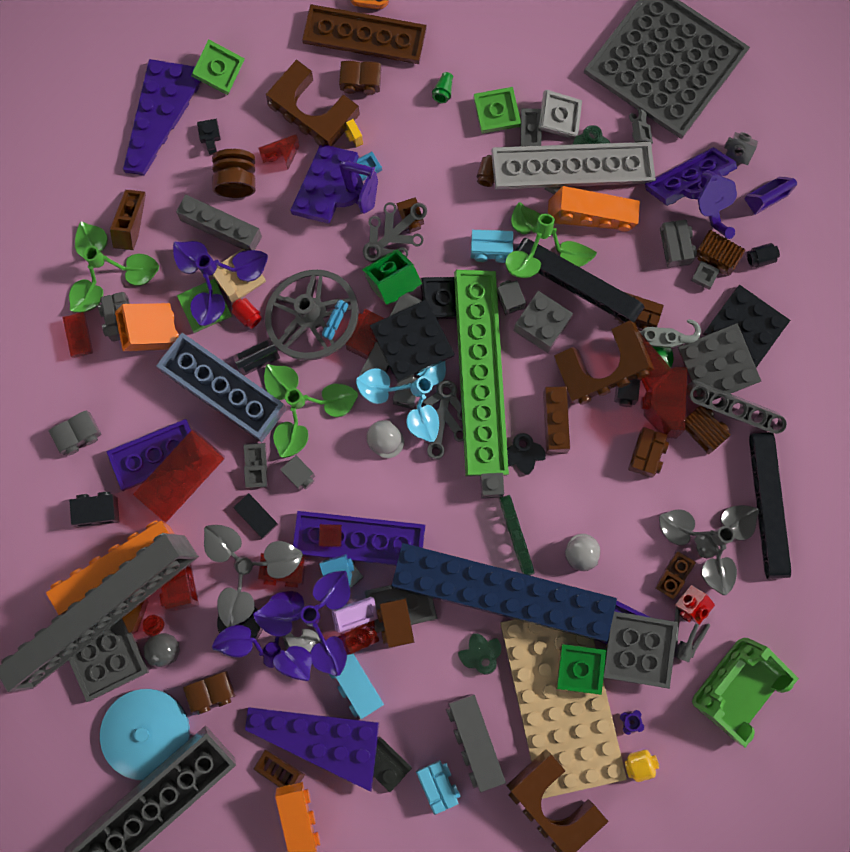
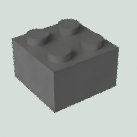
(543, 321)

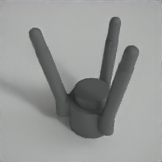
(684, 650)

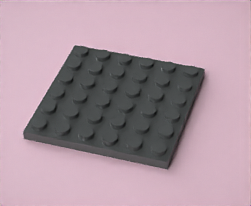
(667, 62)

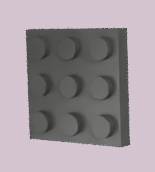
(720, 361)
(640, 650)
(108, 662)

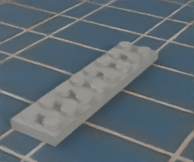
(572, 165)

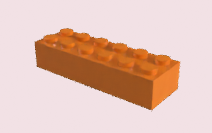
(82, 580)

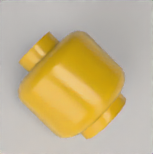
(641, 765)

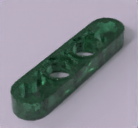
(516, 535)

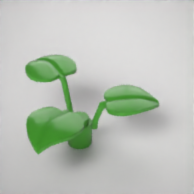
(527, 220)
(89, 243)
(282, 384)

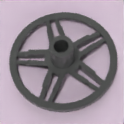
(310, 314)

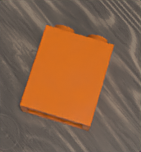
(146, 326)

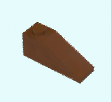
(127, 220)

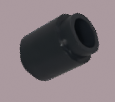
(763, 255)

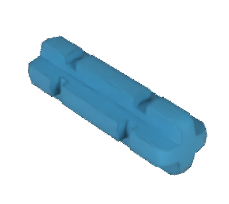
(335, 319)

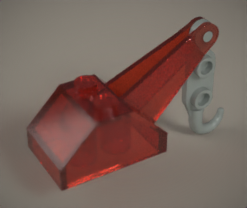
(666, 387)

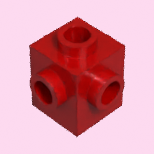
(694, 605)

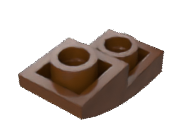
(675, 575)

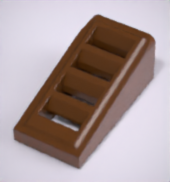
(297, 778)

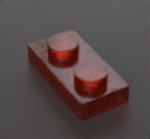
(77, 335)

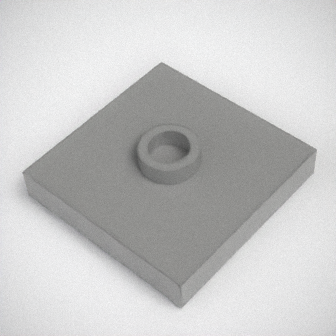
(560, 114)

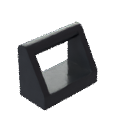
(256, 357)

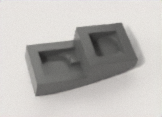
(255, 465)

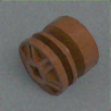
(233, 173)

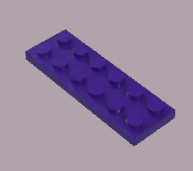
(361, 537)

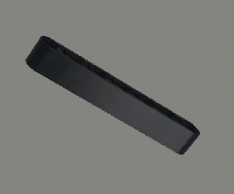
(584, 283)
(770, 505)

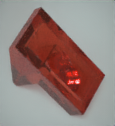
(283, 148)

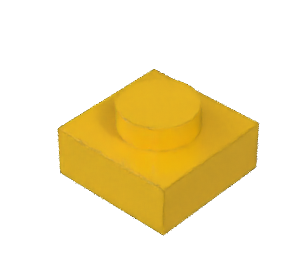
(353, 133)

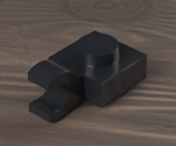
(209, 133)

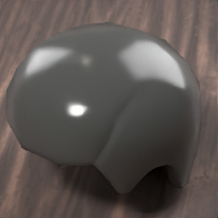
(161, 650)

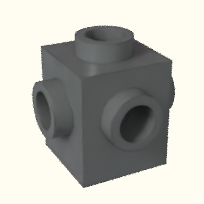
(741, 147)

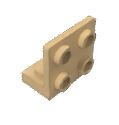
(231, 284)

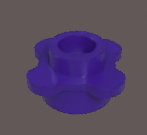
(636, 717)

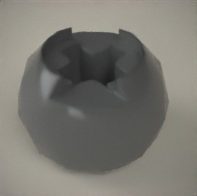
(706, 546)

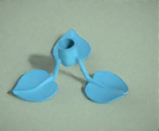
(421, 421)

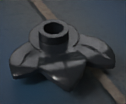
(526, 456)

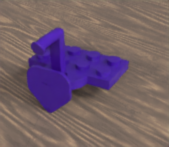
(701, 180)
(335, 183)

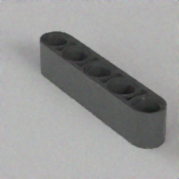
(376, 358)
(743, 413)

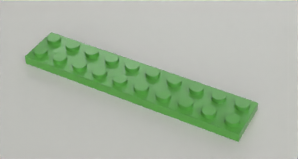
(480, 373)

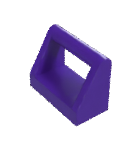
(770, 193)

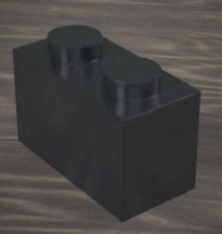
(94, 510)

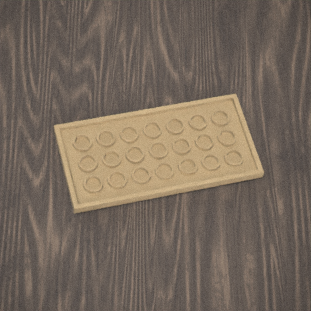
(566, 723)

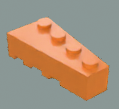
(593, 209)

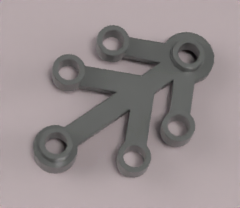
(391, 234)
(444, 415)

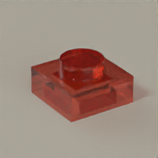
(330, 535)

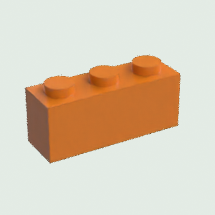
(296, 818)

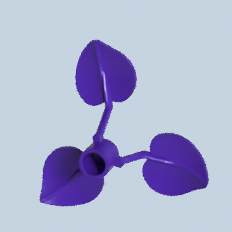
(194, 255)
(277, 616)
(293, 662)

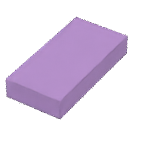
(354, 614)

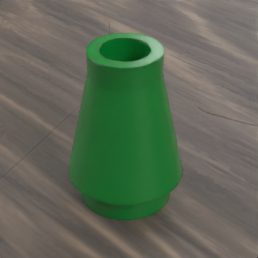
(443, 88)

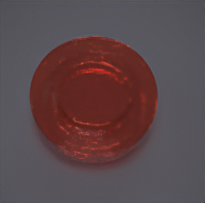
(153, 625)

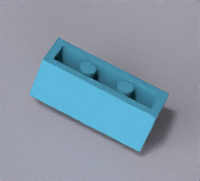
(358, 689)

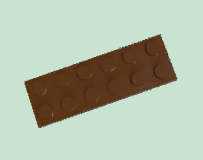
(364, 34)

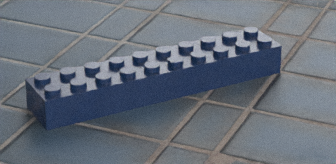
(504, 592)

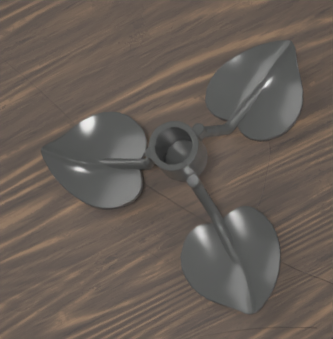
(737, 523)
(220, 544)

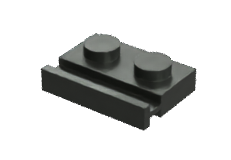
(389, 765)

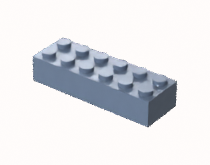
(221, 387)

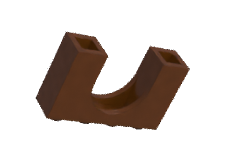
(323, 128)
(633, 364)
(528, 790)

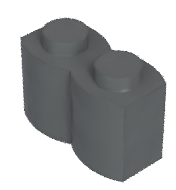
(74, 433)

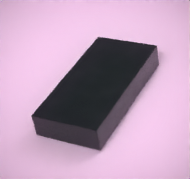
(255, 516)

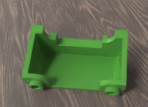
(742, 687)

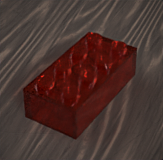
(179, 475)

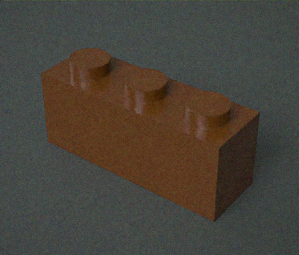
(556, 420)

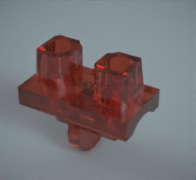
(359, 637)

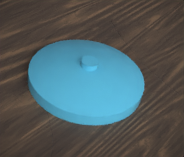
(142, 732)

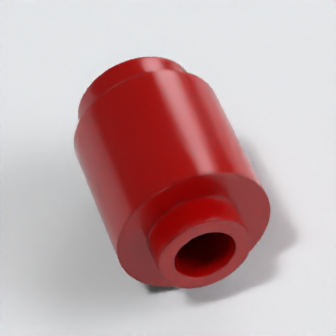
(246, 313)

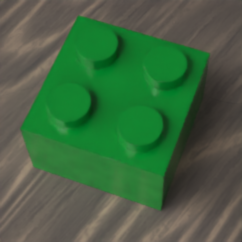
(392, 276)

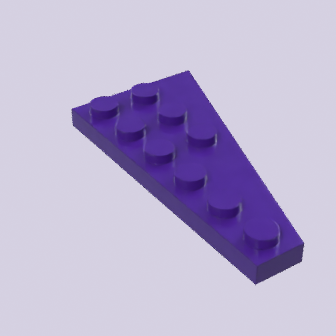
(161, 104)
(331, 743)

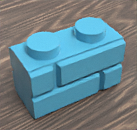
(491, 245)
(438, 787)

